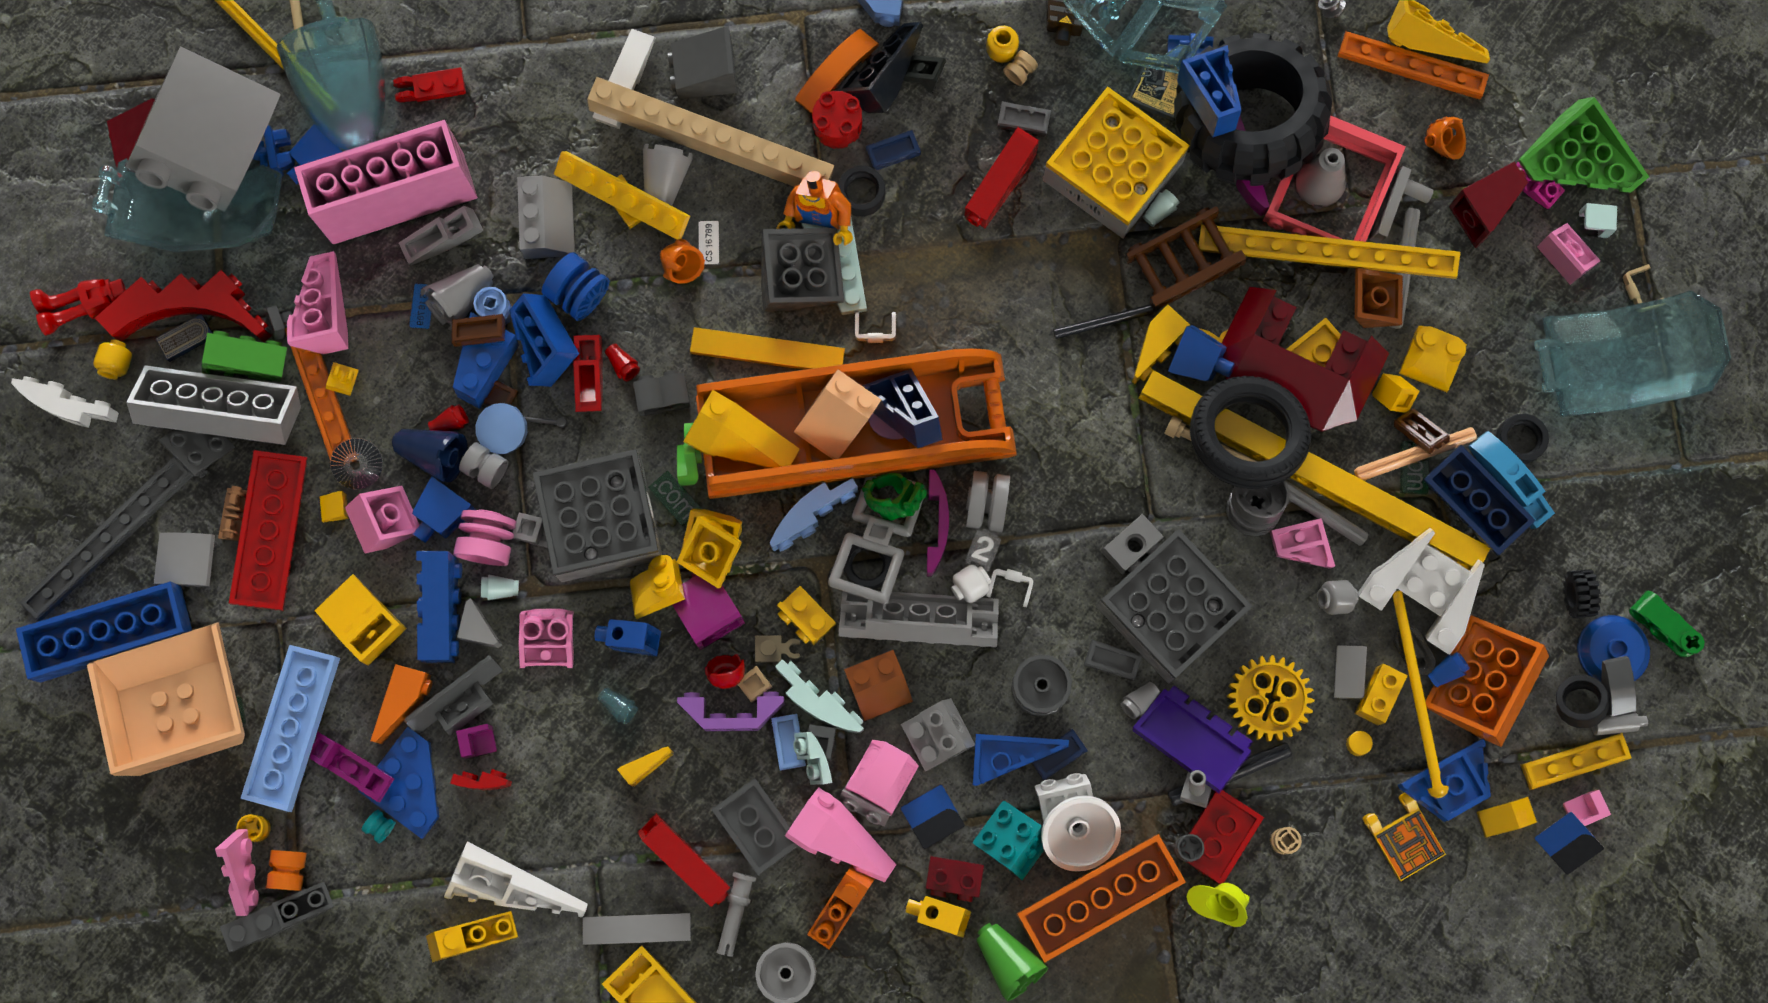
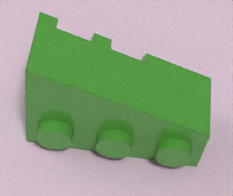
(243, 356)

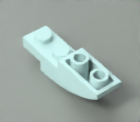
(826, 708)

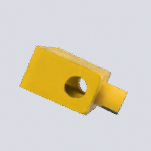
(949, 918)

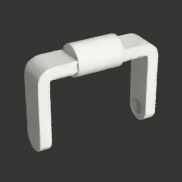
(875, 337)
(1013, 576)

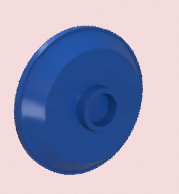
(1609, 639)

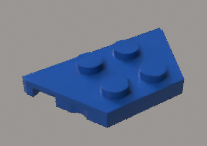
(1464, 775)

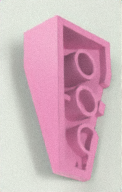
(319, 311)
(832, 830)

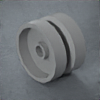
(987, 501)
(776, 986)

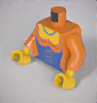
(819, 204)

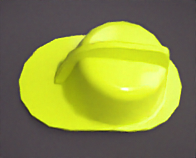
(1223, 903)

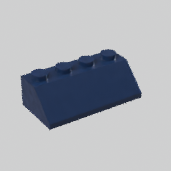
(1479, 500)

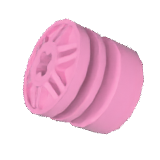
(484, 538)

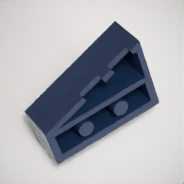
(906, 408)

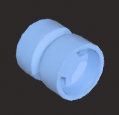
(492, 302)

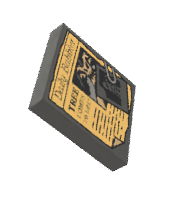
(1155, 92)

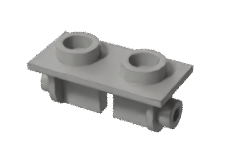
(858, 804)

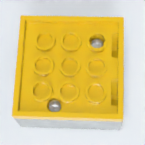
(1115, 162)

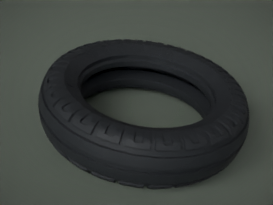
(1264, 394)

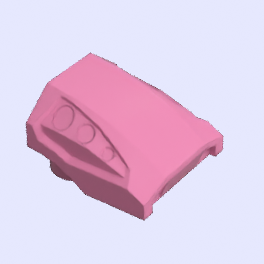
(546, 638)
(883, 775)

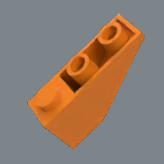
(840, 907)

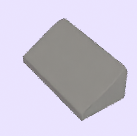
(1350, 672)

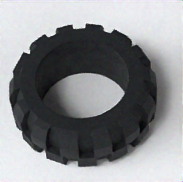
(1272, 152)

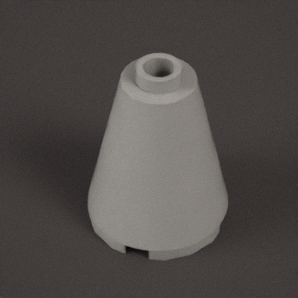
(664, 171)
(1322, 179)
(455, 294)

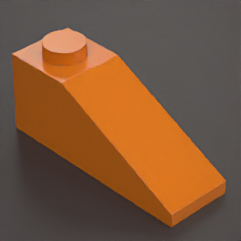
(402, 697)

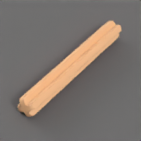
(1412, 455)

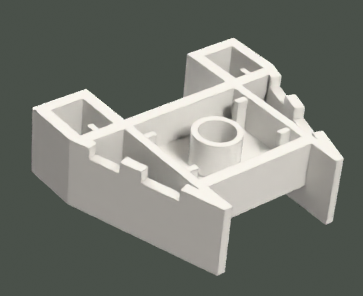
(1431, 581)

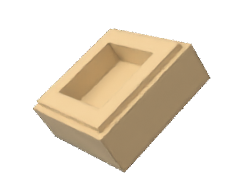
(754, 684)

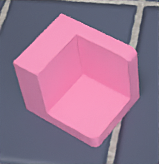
(1588, 807)

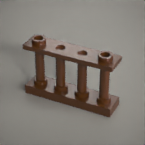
(1206, 272)

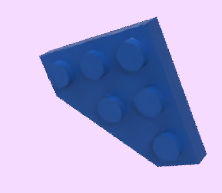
(412, 792)

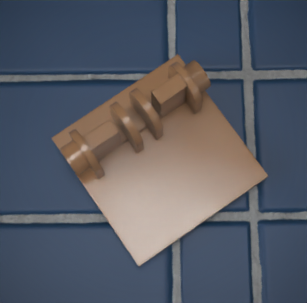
(232, 514)

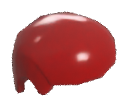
(725, 671)

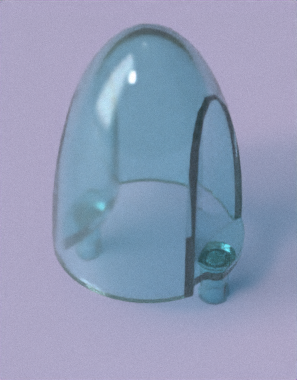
(337, 76)

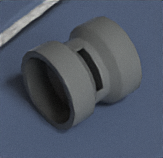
(1193, 846)

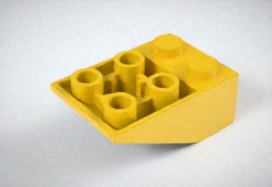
(360, 620)

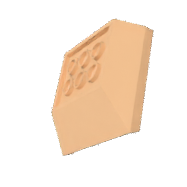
(166, 702)

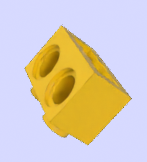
(1381, 694)

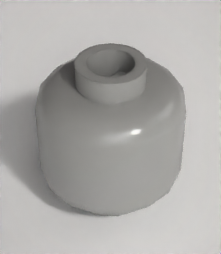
(1337, 597)

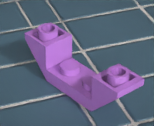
(767, 707)

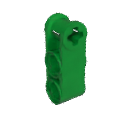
(1666, 625)

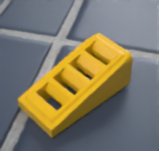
(639, 769)

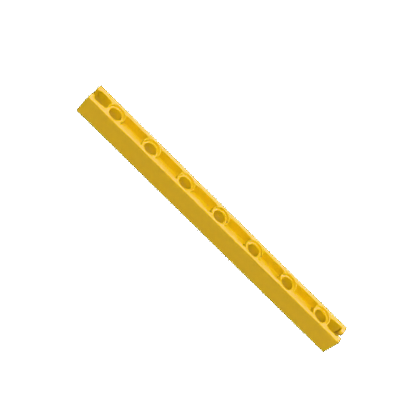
(1319, 474)

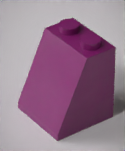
(707, 611)

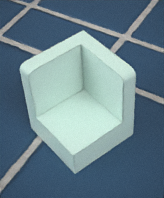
(1600, 218)

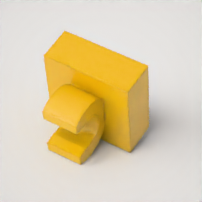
(341, 379)

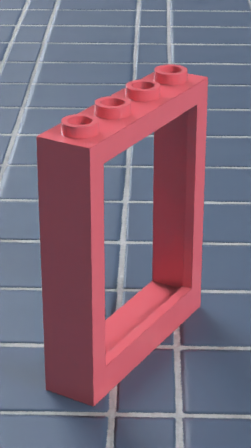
(1363, 143)

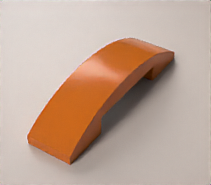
(836, 67)

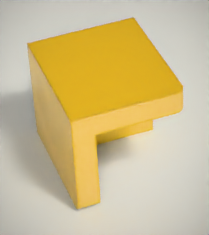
(1395, 393)

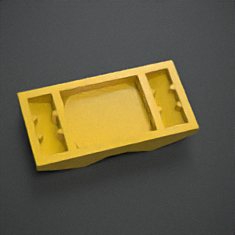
(644, 981)

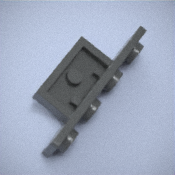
(458, 701)

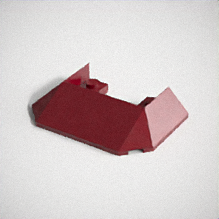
(1328, 393)

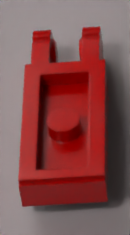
(431, 85)

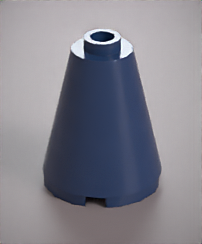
(432, 451)

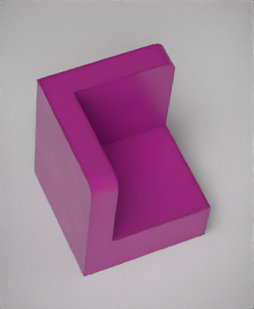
(476, 741)

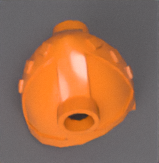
(1441, 138)
(681, 262)

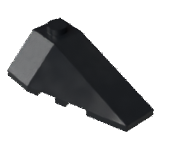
(883, 76)

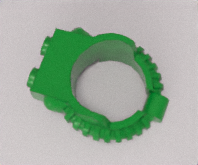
(904, 505)

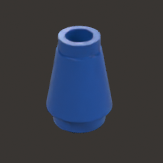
(1449, 669)

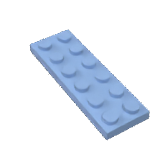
(290, 728)

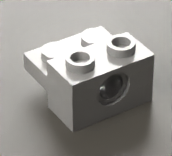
(938, 734)

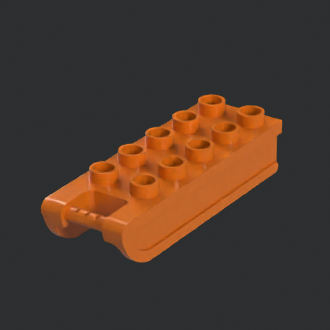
(786, 397)

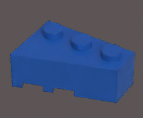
(1211, 90)
(543, 338)
(481, 366)

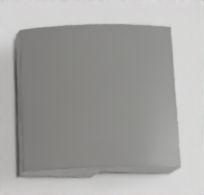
(184, 559)

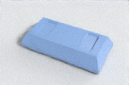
(784, 730)

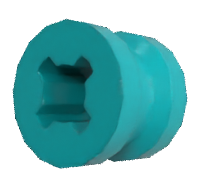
(378, 826)

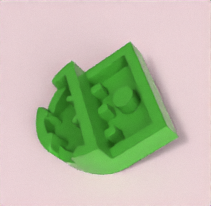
(687, 461)

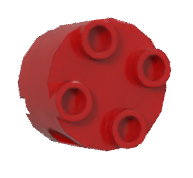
(837, 119)

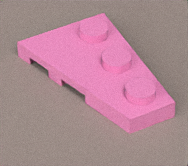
(238, 866)

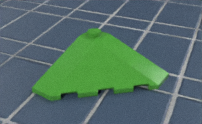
(1584, 150)

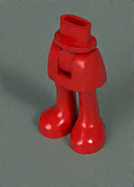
(94, 298)

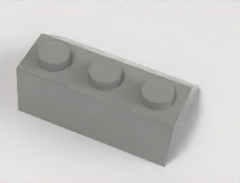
(545, 217)

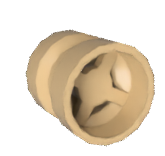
(1020, 68)
(1280, 841)

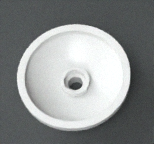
(1081, 846)

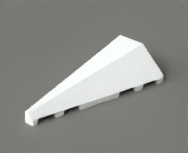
(491, 878)

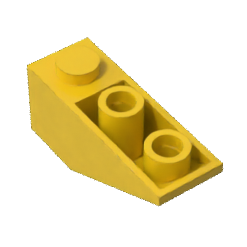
(1160, 336)
(471, 936)

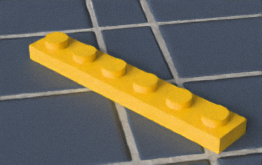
(621, 195)

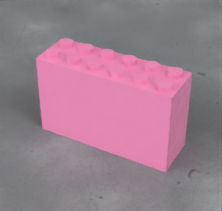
(386, 182)

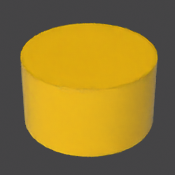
(1359, 743)

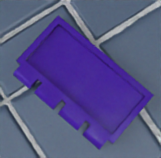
(1192, 739)

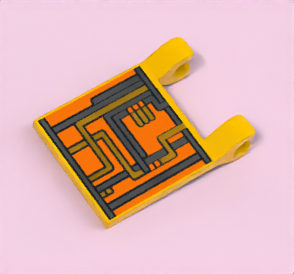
(1406, 841)

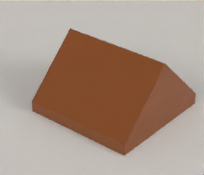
(1378, 298)

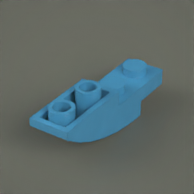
(1512, 476)

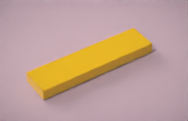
(1576, 761)

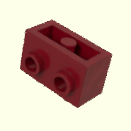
(954, 877)

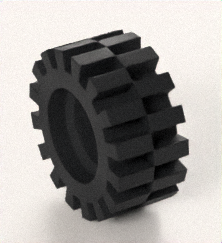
(1581, 593)

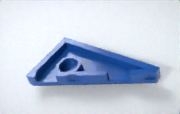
(1002, 754)

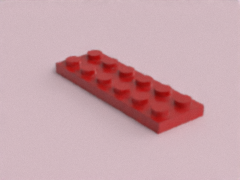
(268, 530)

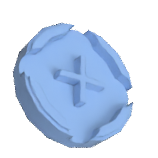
(501, 428)

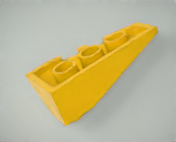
(1418, 30)
(736, 434)

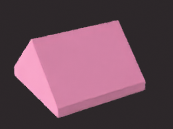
(1568, 253)

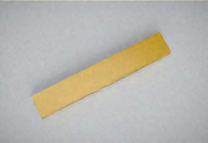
(764, 350)

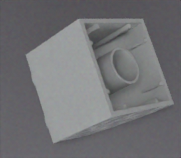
(202, 131)

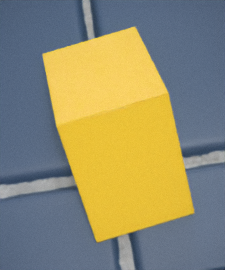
(1506, 817)

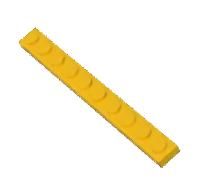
(1336, 252)

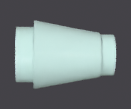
(1161, 207)
(498, 587)

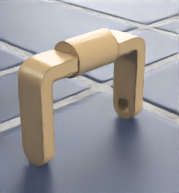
(1631, 287)

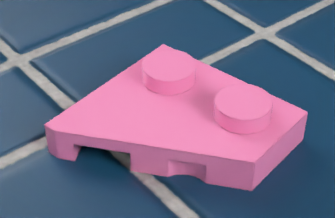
(1303, 543)

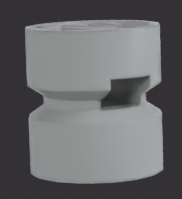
(480, 464)

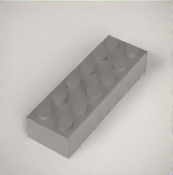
(214, 405)

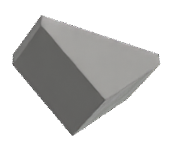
(475, 627)

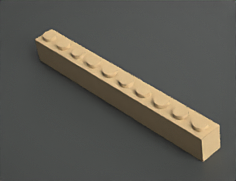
(703, 134)

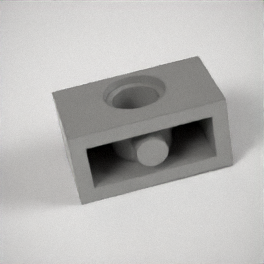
(1140, 531)

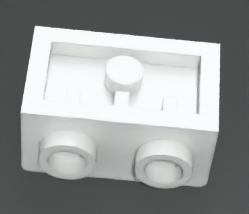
(1053, 792)

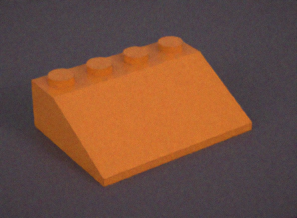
(1495, 685)

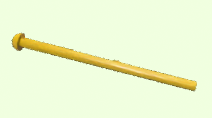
(1437, 789)

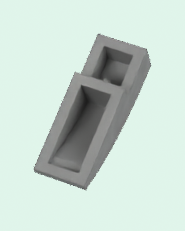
(441, 235)

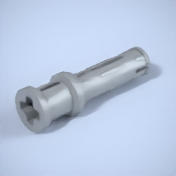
(738, 900)

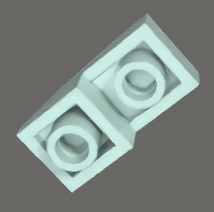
(808, 748)

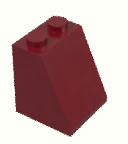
(126, 129)
(1487, 201)

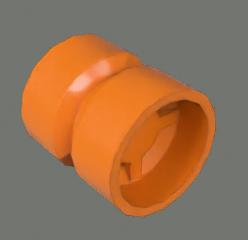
(286, 870)

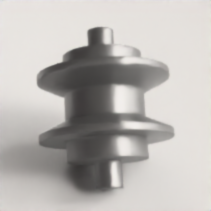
(1332, 7)

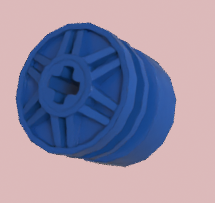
(575, 286)

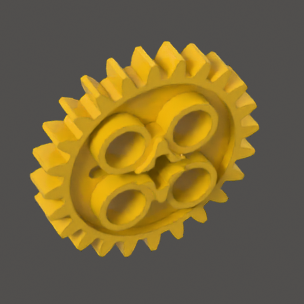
(1293, 706)

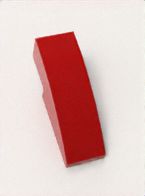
(588, 373)

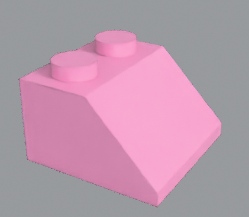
(382, 518)

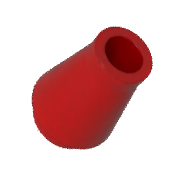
(622, 363)
(450, 419)

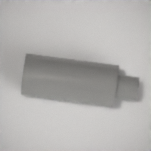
(1620, 724)

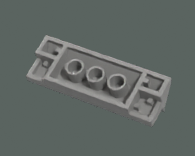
(921, 619)

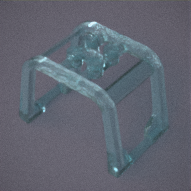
(1122, 49)

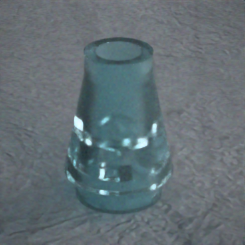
(618, 705)

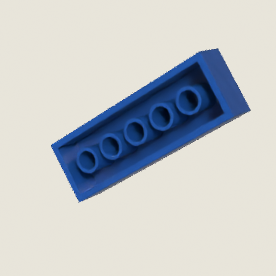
(101, 630)

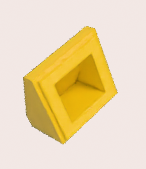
(333, 506)

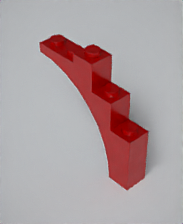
(148, 303)

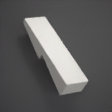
(629, 66)

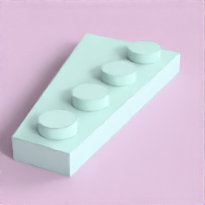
(851, 275)

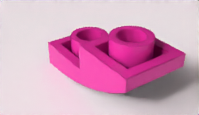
(1542, 192)

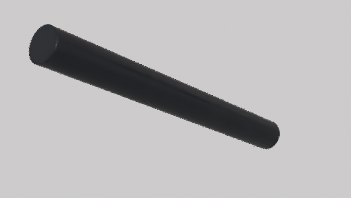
(1103, 321)

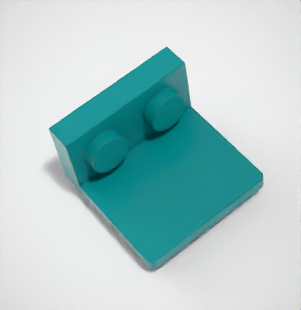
(1011, 839)

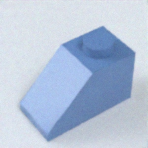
(883, 11)

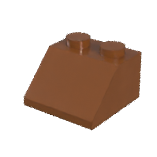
(878, 685)

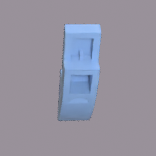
(801, 517)

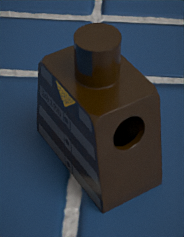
(1062, 22)

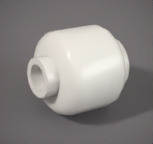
(971, 583)

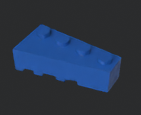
(438, 606)

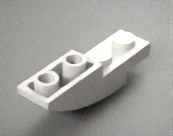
(62, 404)

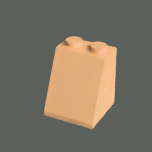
(837, 415)

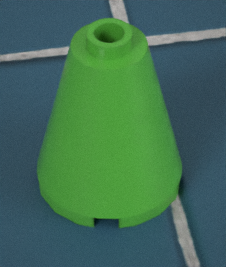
(1009, 961)

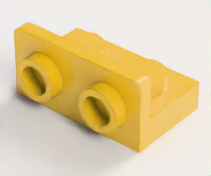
(805, 615)

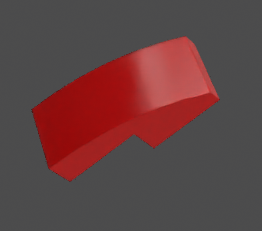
(487, 781)

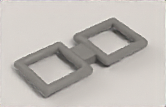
(877, 539)

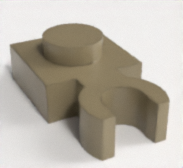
(770, 649)

